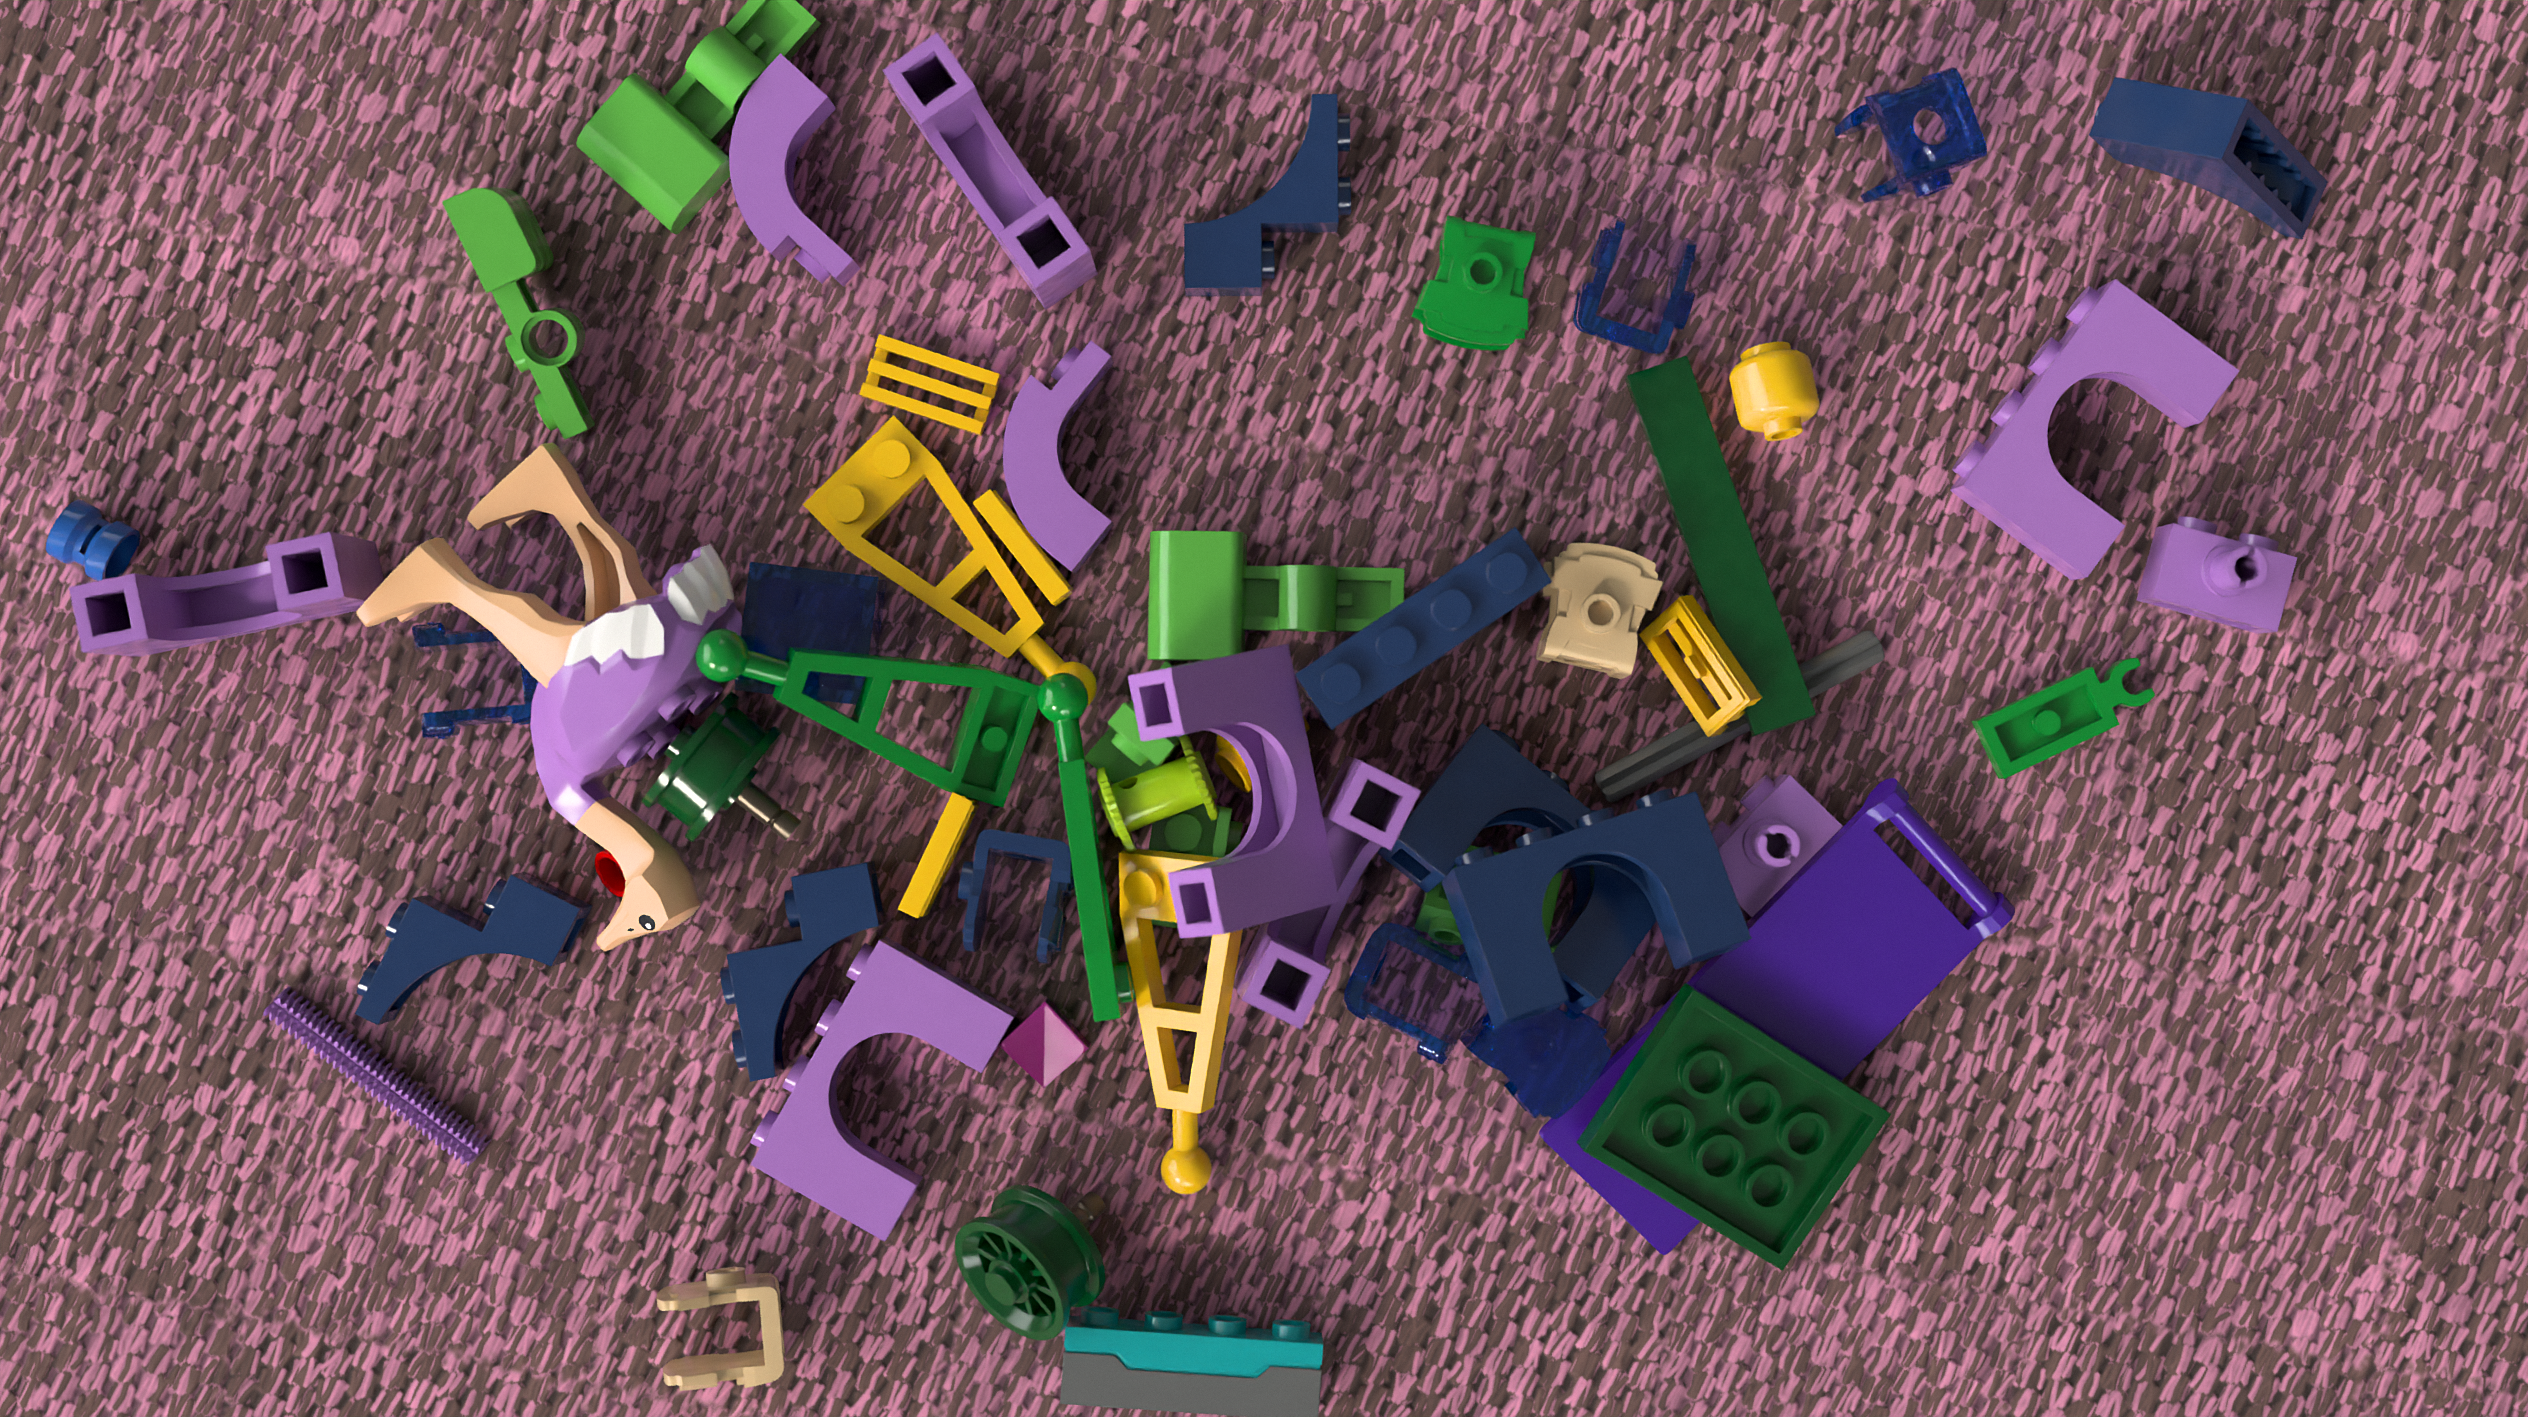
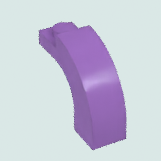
(763, 151)
(1033, 465)

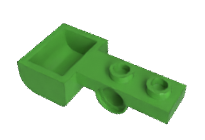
(668, 144)
(505, 251)
(1209, 596)

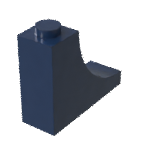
(2212, 144)

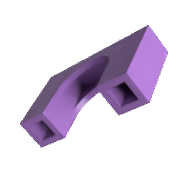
(989, 172)
(2013, 473)
(296, 585)
(1285, 854)
(1288, 954)
(809, 1139)

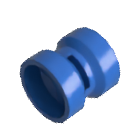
(91, 541)

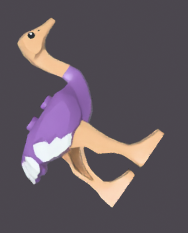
(605, 683)

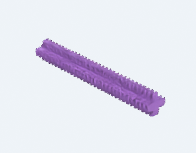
(376, 1077)

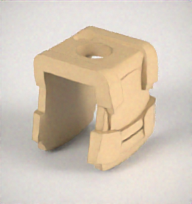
(1597, 607)
(747, 1368)

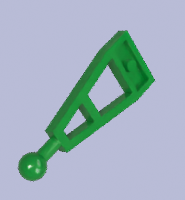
(1063, 701)
(987, 738)

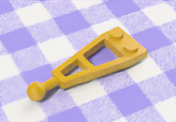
(874, 485)
(1148, 897)

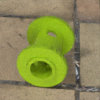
(1157, 794)

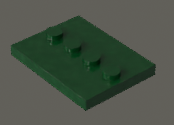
(1733, 1127)

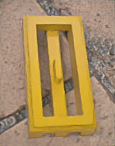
(879, 368)
(1023, 547)
(1706, 658)
(939, 855)

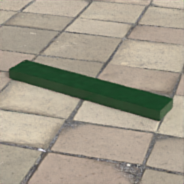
(1719, 541)

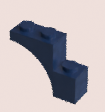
(1228, 252)
(426, 935)
(764, 978)

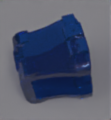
(447, 724)
(1431, 1042)

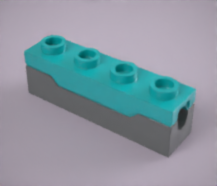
(1191, 1366)

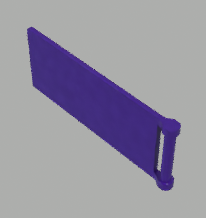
(1825, 973)

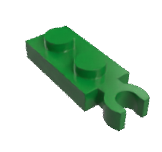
(2056, 717)

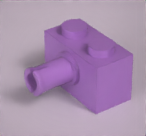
(2217, 576)
(1771, 839)

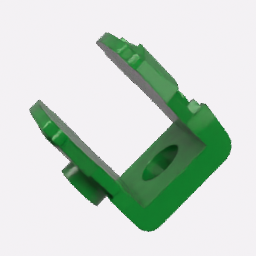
(1477, 287)

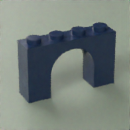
(1422, 629)
(1496, 785)
(1659, 847)

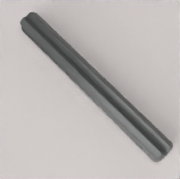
(1691, 741)

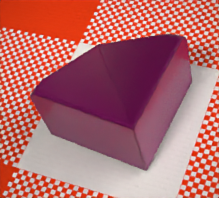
(1045, 1043)

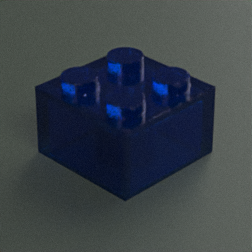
(813, 612)

